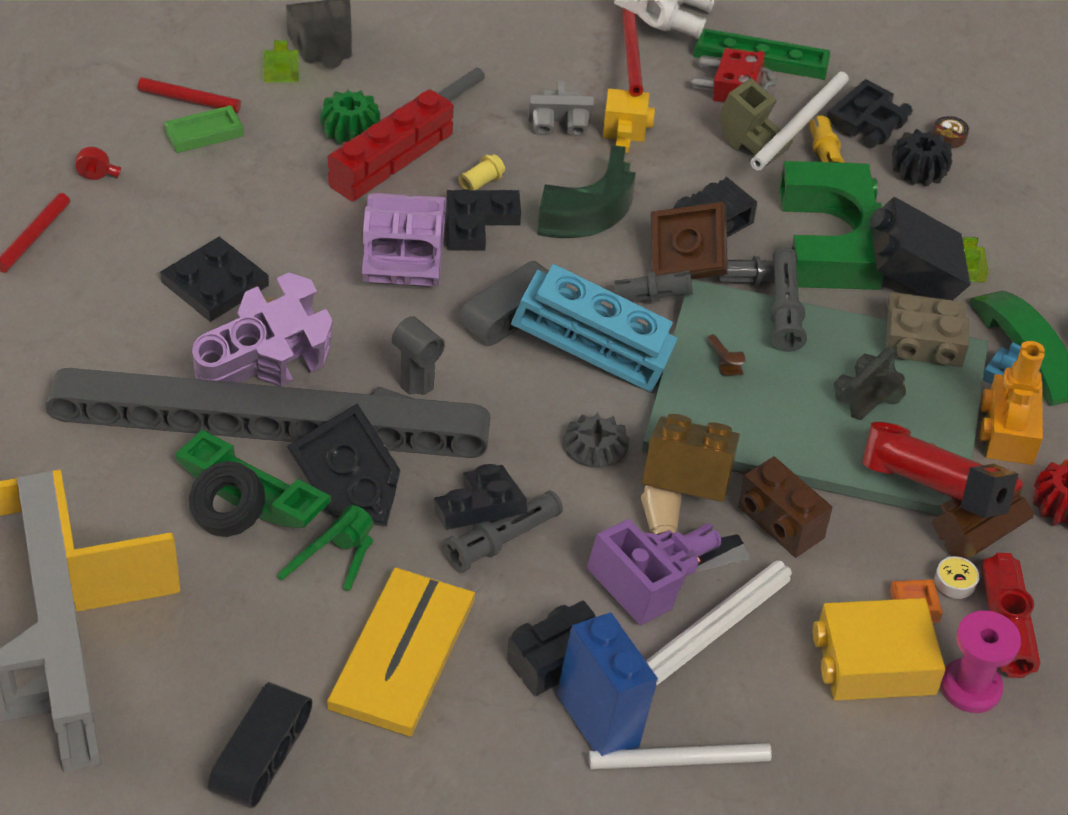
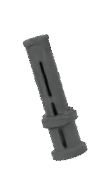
(786, 267)
(488, 537)

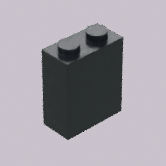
(919, 251)

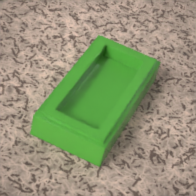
(203, 129)

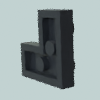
(473, 209)
(487, 497)

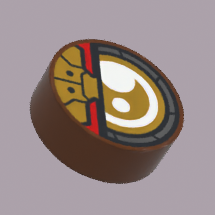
(953, 129)

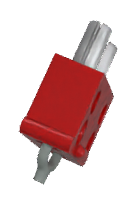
(732, 71)

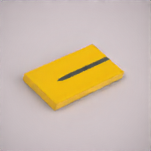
(401, 652)

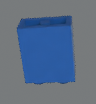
(606, 685)

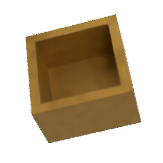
(691, 457)

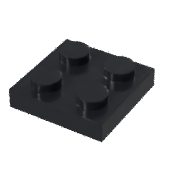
(213, 278)

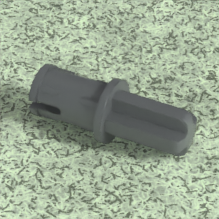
(750, 271)

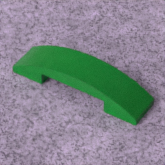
(1025, 324)
(284, 503)

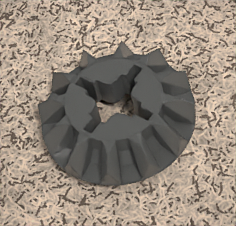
(582, 447)

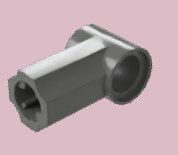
(419, 352)

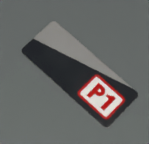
(730, 551)

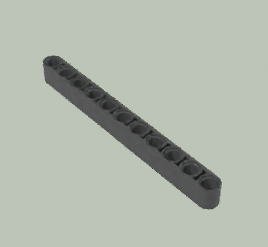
(261, 410)

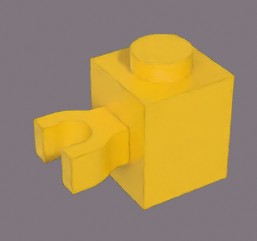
(627, 117)

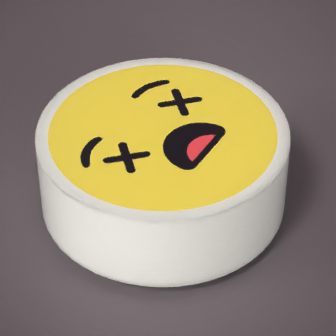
(956, 577)

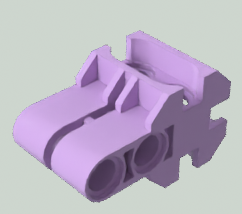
(403, 239)
(266, 337)

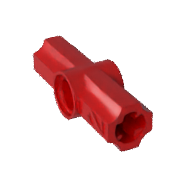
(1008, 597)

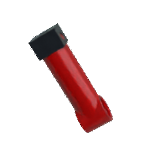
(980, 488)

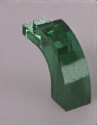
(588, 209)

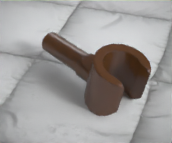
(729, 362)

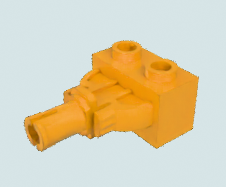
(1015, 409)

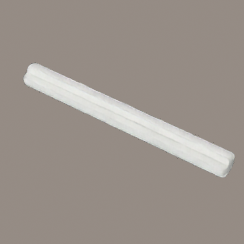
(719, 620)

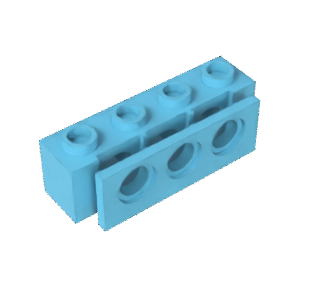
(595, 331)

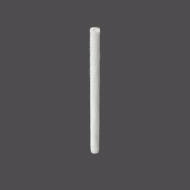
(799, 121)

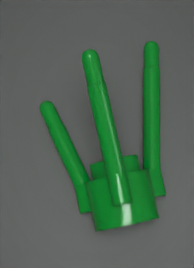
(347, 531)

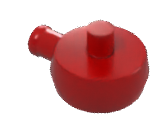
(95, 164)

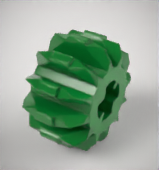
(348, 115)

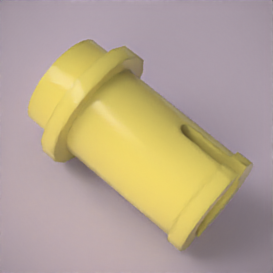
(478, 176)

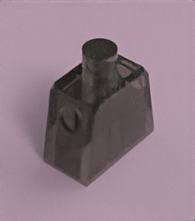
(321, 31)

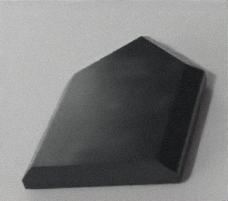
(349, 465)

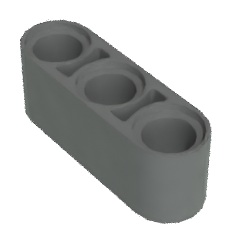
(493, 309)

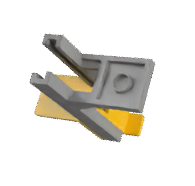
(63, 584)

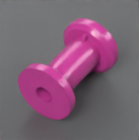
(986, 643)

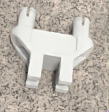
(667, 15)

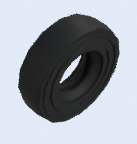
(213, 480)

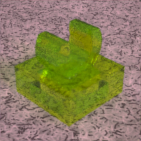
(281, 63)
(975, 260)

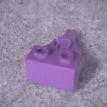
(647, 568)

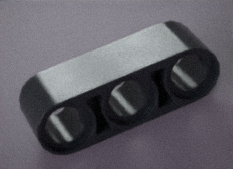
(260, 745)

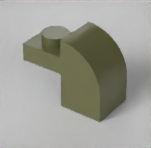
(746, 118)

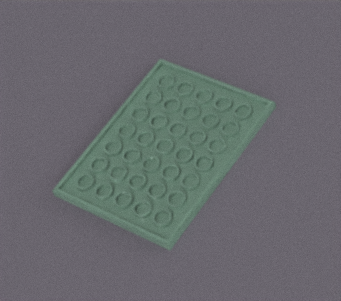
(789, 399)

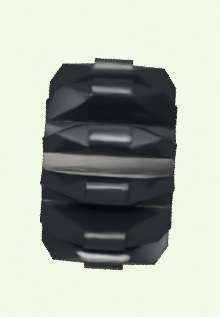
(922, 157)

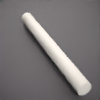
(681, 756)

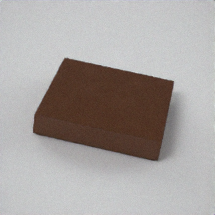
(690, 240)

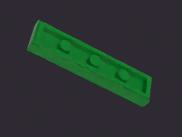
(779, 55)

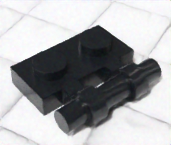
(860, 111)

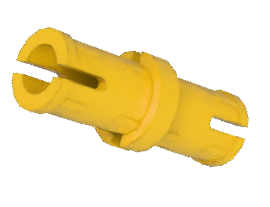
(825, 143)

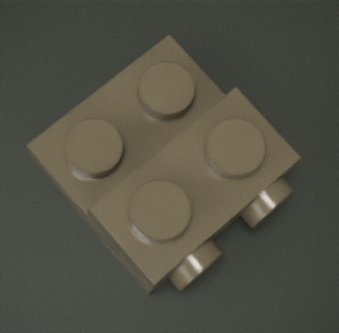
(927, 329)

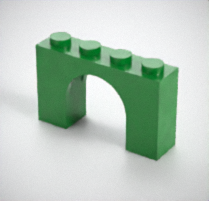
(840, 191)

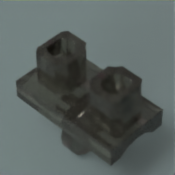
(874, 383)

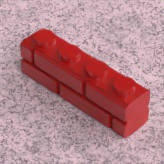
(390, 145)

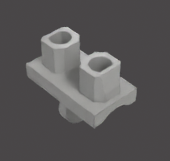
(560, 106)

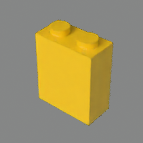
(879, 649)

